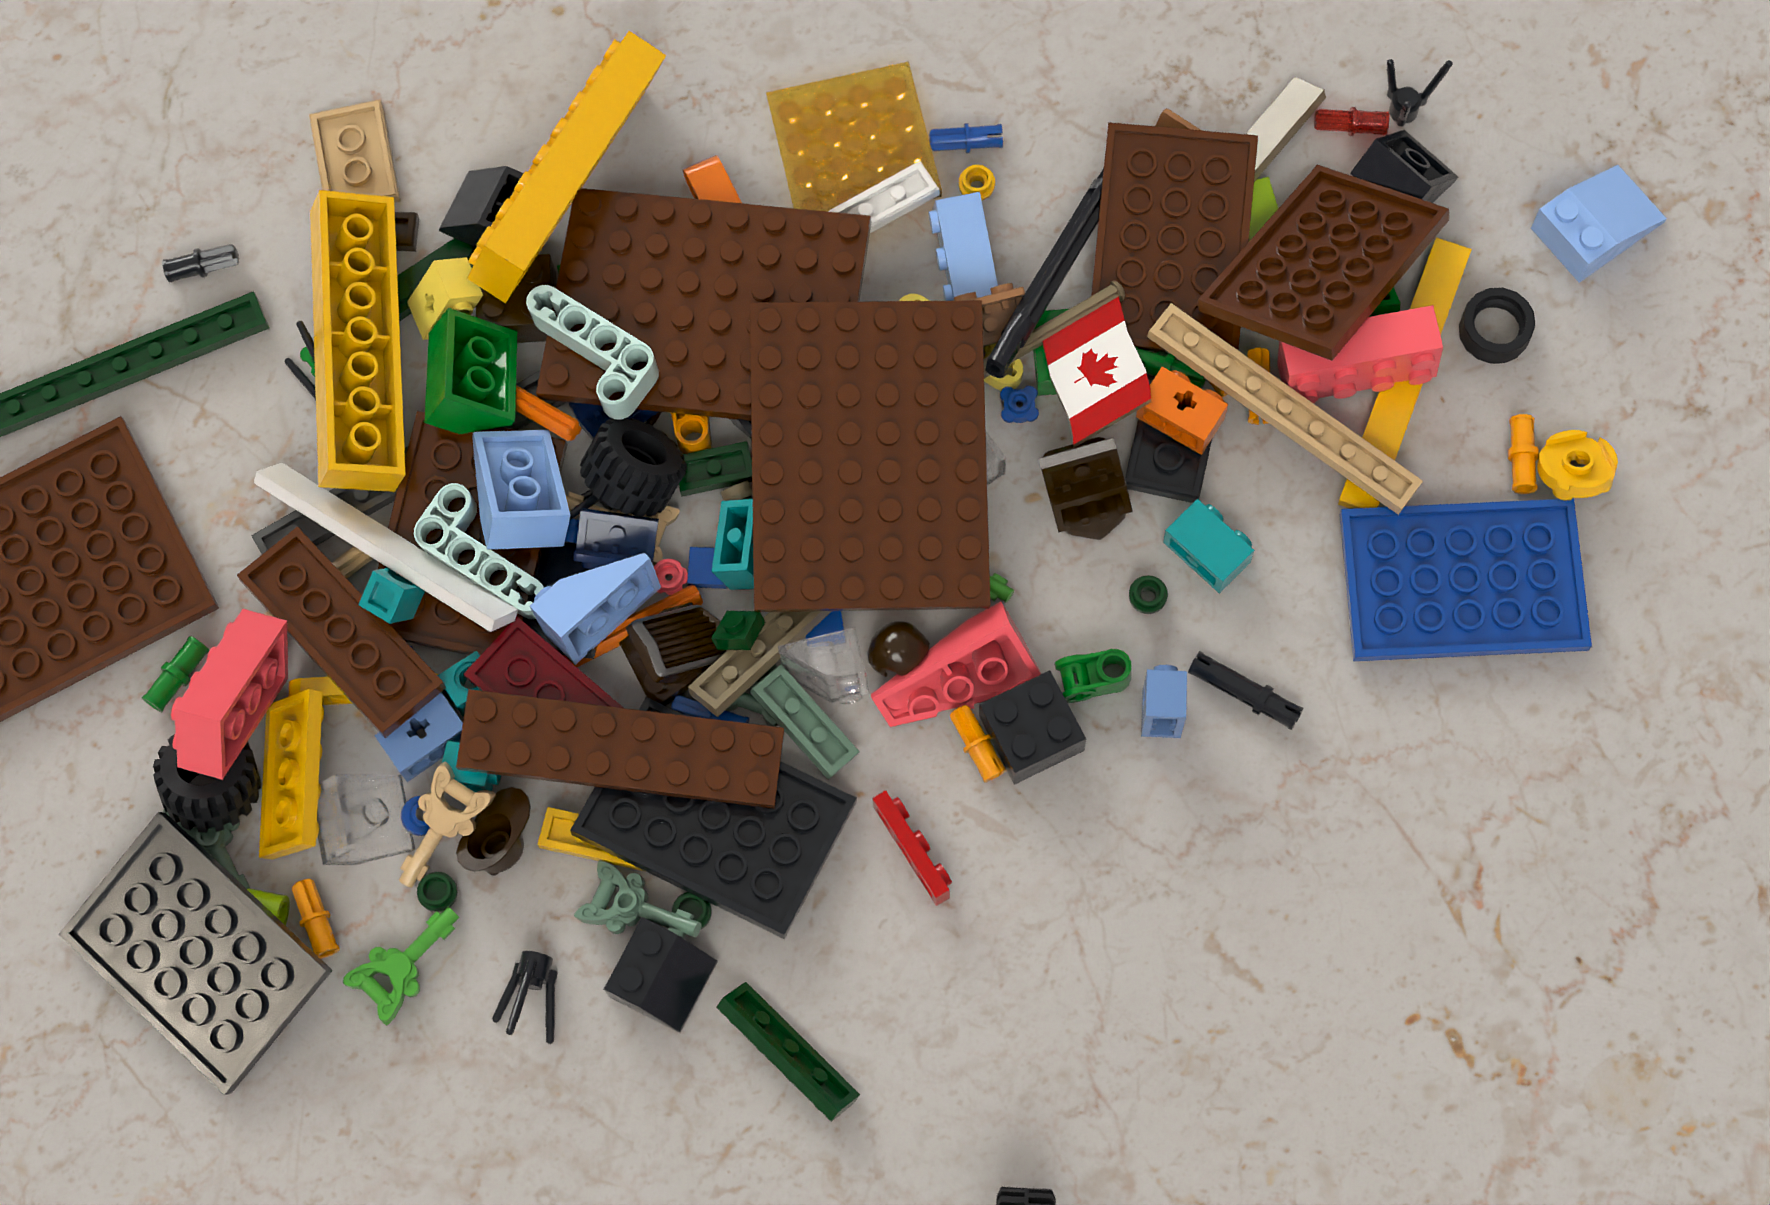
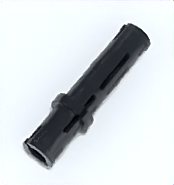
(1247, 691)

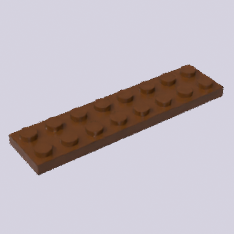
(620, 748)

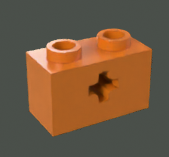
(1194, 424)

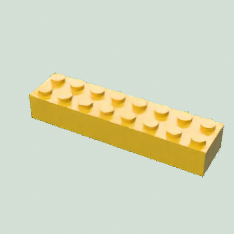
(563, 166)
(356, 342)

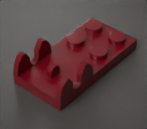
(529, 666)

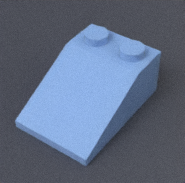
(1596, 221)
(519, 490)
(593, 603)

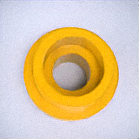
(977, 173)

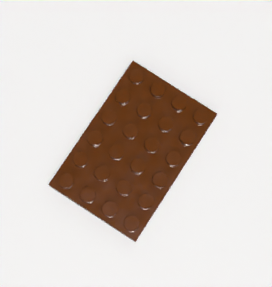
(1172, 220)
(1324, 261)
(431, 462)

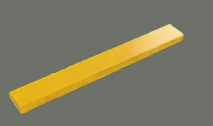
(1395, 405)

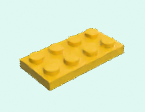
(291, 775)

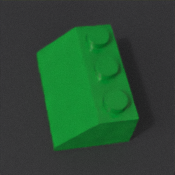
(470, 374)

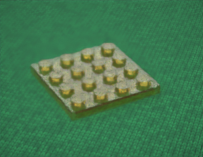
(849, 134)

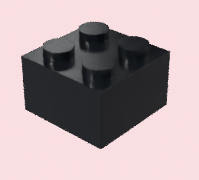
(1032, 727)

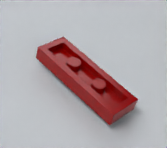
(913, 847)

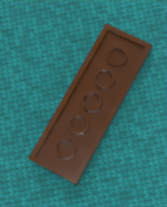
(345, 640)

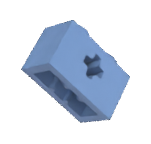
(1164, 702)
(414, 754)

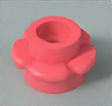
(674, 568)

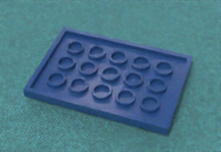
(1464, 580)

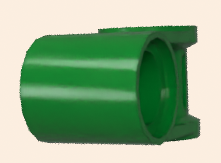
(1091, 675)

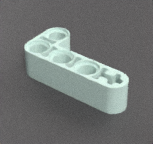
(588, 342)
(456, 541)

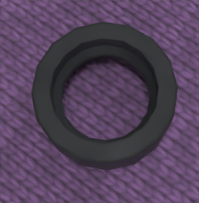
(1506, 300)

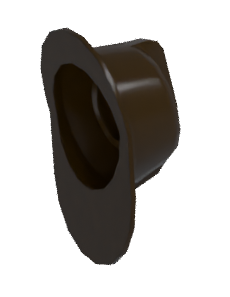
(498, 834)

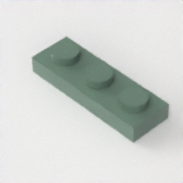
(804, 721)

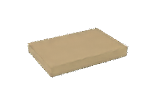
(354, 150)

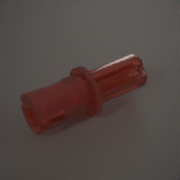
(1352, 121)

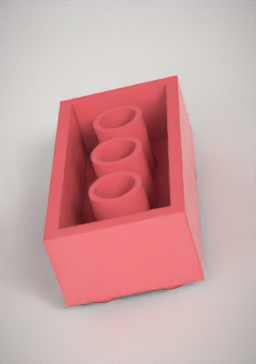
(1381, 352)
(230, 694)

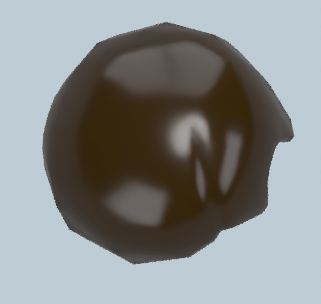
(897, 648)

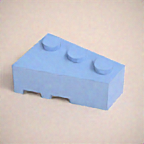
(963, 245)

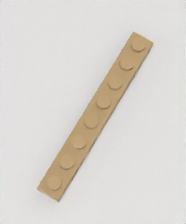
(1284, 408)

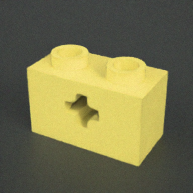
(442, 288)

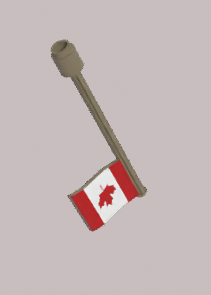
(1092, 363)

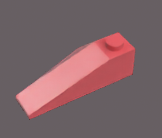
(962, 669)

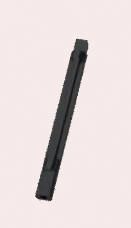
(1046, 281)

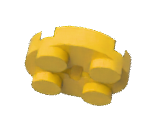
(1572, 481)

